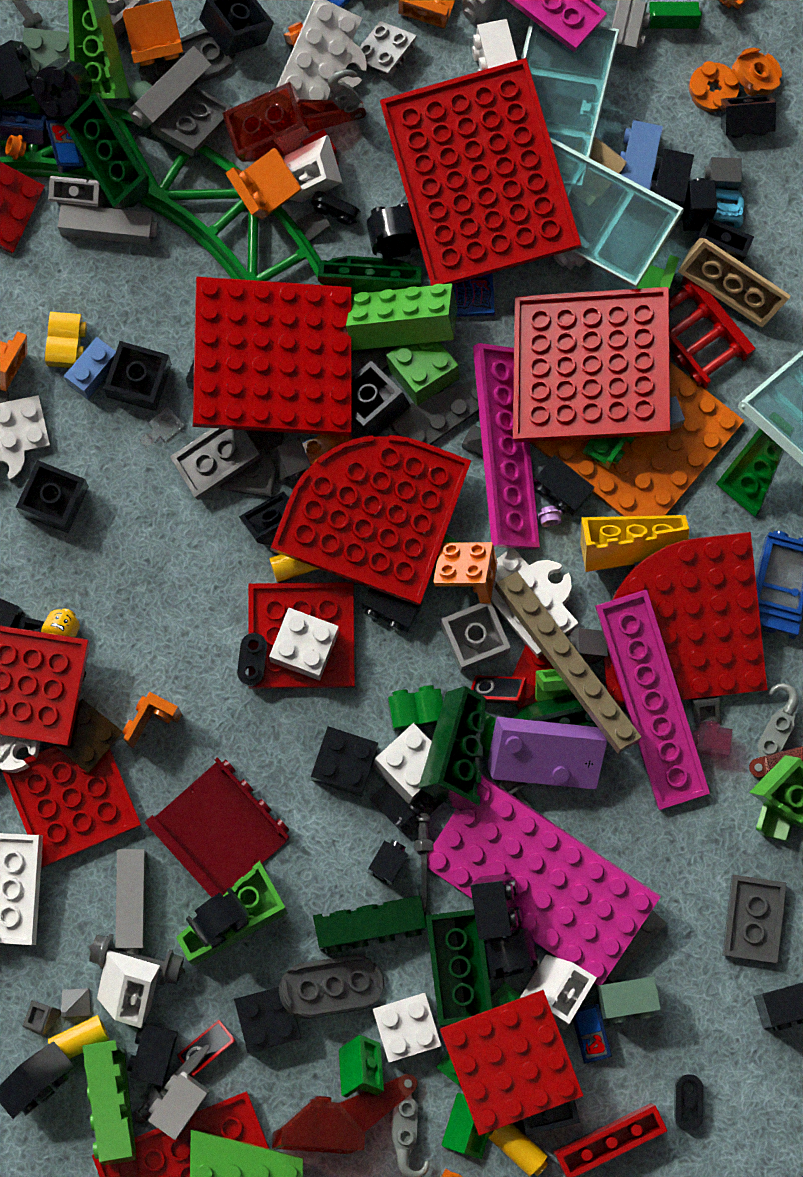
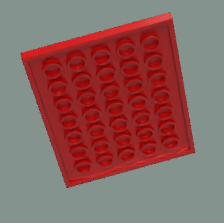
(480, 173)

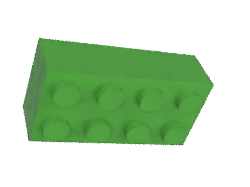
(402, 316)

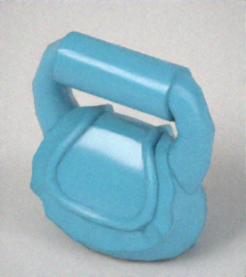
(729, 213)

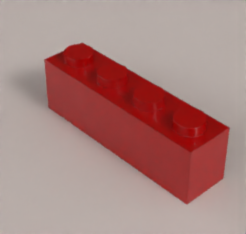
(610, 1141)

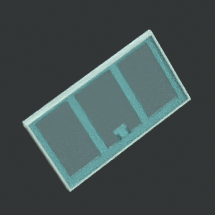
(571, 83)
(615, 217)
(779, 407)

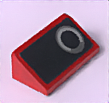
(500, 689)
(219, 1040)

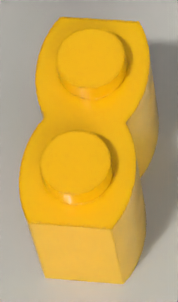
(64, 339)

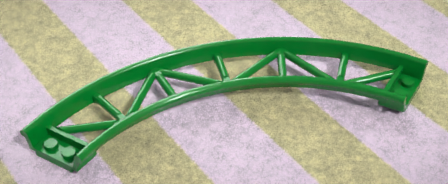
(160, 200)

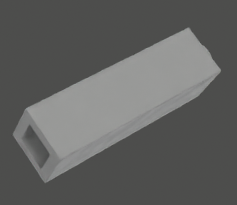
(168, 88)
(107, 224)
(131, 900)

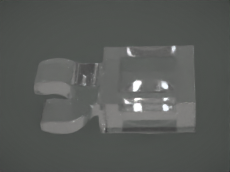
(164, 427)

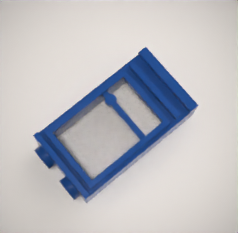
(780, 583)

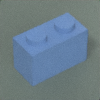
(90, 368)

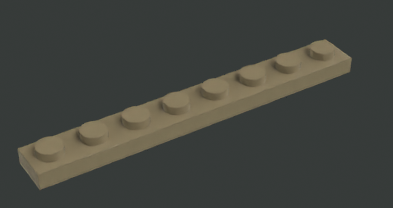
(567, 662)

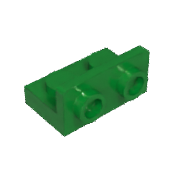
(607, 450)

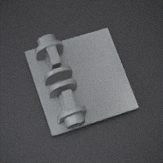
(386, 48)

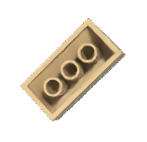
(732, 282)

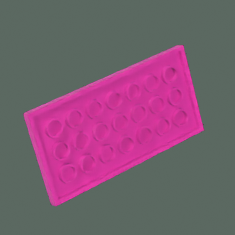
(566, 891)

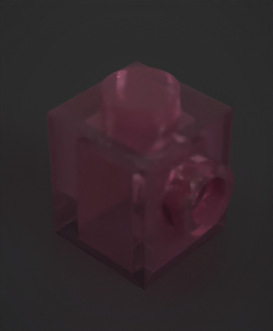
(712, 739)

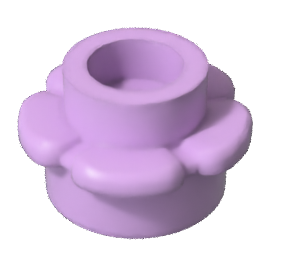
(550, 516)

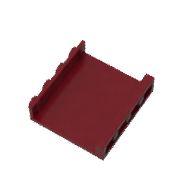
(218, 829)

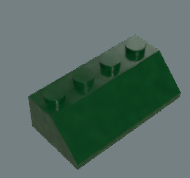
(108, 153)
(458, 966)

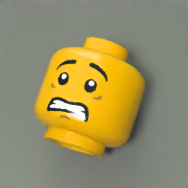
(62, 623)

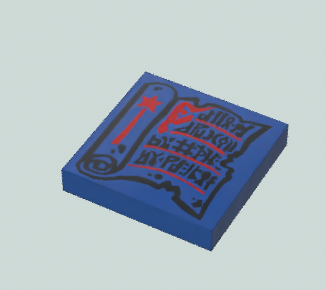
(475, 296)

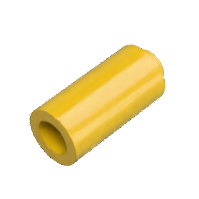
(287, 568)
(85, 1033)
(520, 1149)

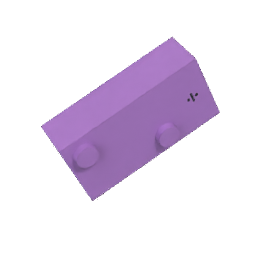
(546, 753)

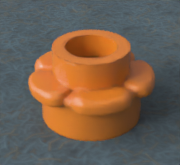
(15, 146)

